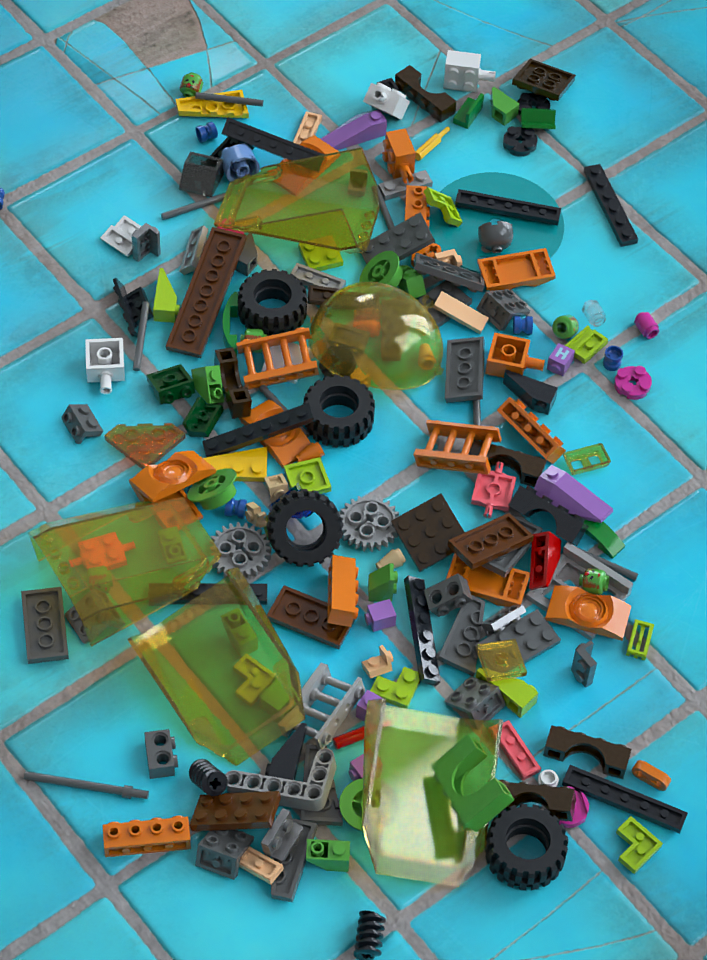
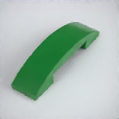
(230, 310)
(605, 537)

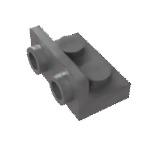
(503, 619)
(281, 837)

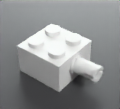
(464, 71)
(388, 101)
(105, 362)

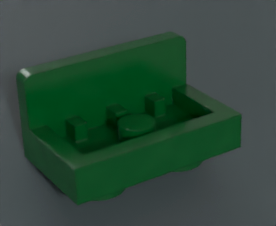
(202, 418)

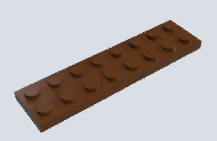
(206, 292)

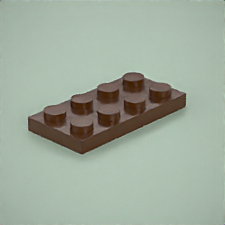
(490, 541)
(306, 616)
(235, 811)

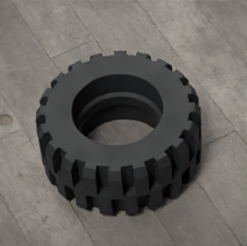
(272, 285)
(343, 392)
(313, 552)
(529, 822)

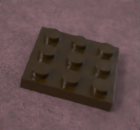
(543, 80)
(427, 531)

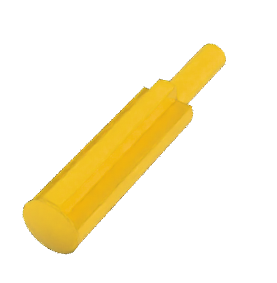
(431, 143)

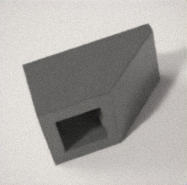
(248, 257)

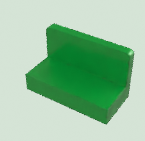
(469, 111)
(538, 118)

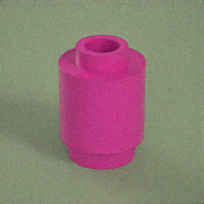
(646, 325)

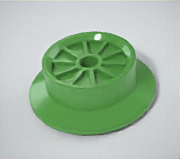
(383, 269)
(214, 490)
(351, 804)

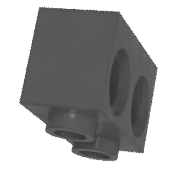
(444, 596)
(160, 753)

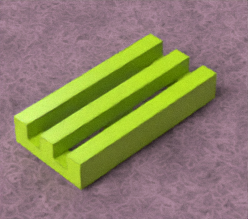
(637, 653)

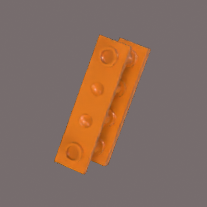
(289, 371)
(457, 461)

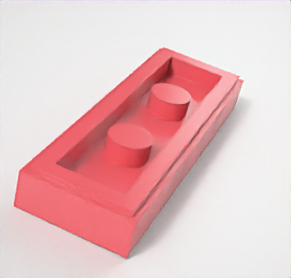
(518, 752)

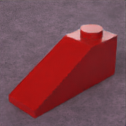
(544, 559)

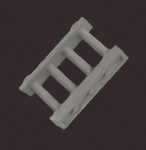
(313, 691)

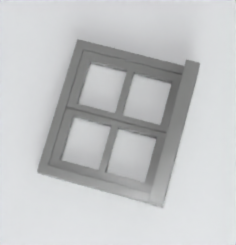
(580, 562)

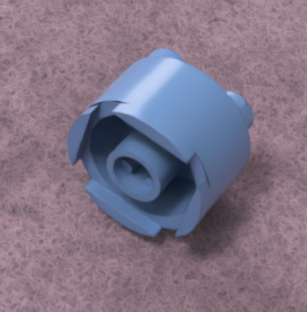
(239, 161)

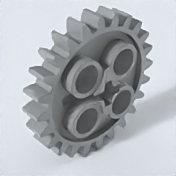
(368, 523)
(241, 549)

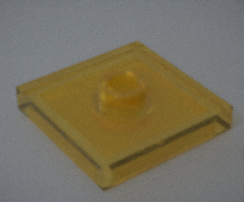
(501, 660)

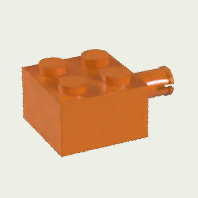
(399, 155)
(510, 354)

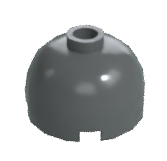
(495, 237)

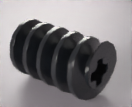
(208, 777)
(368, 935)

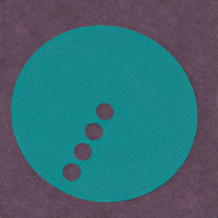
(527, 234)

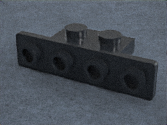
(132, 305)

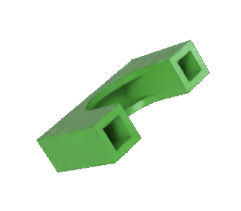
(451, 772)

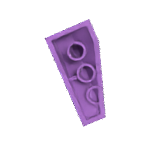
(357, 130)
(572, 495)

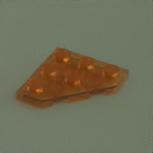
(145, 442)

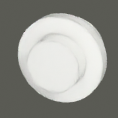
(549, 778)

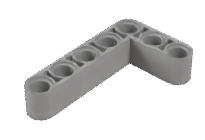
(287, 787)

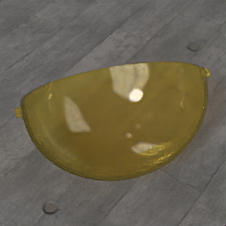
(377, 337)

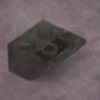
(201, 174)

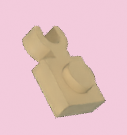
(255, 515)

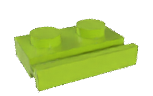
(587, 344)

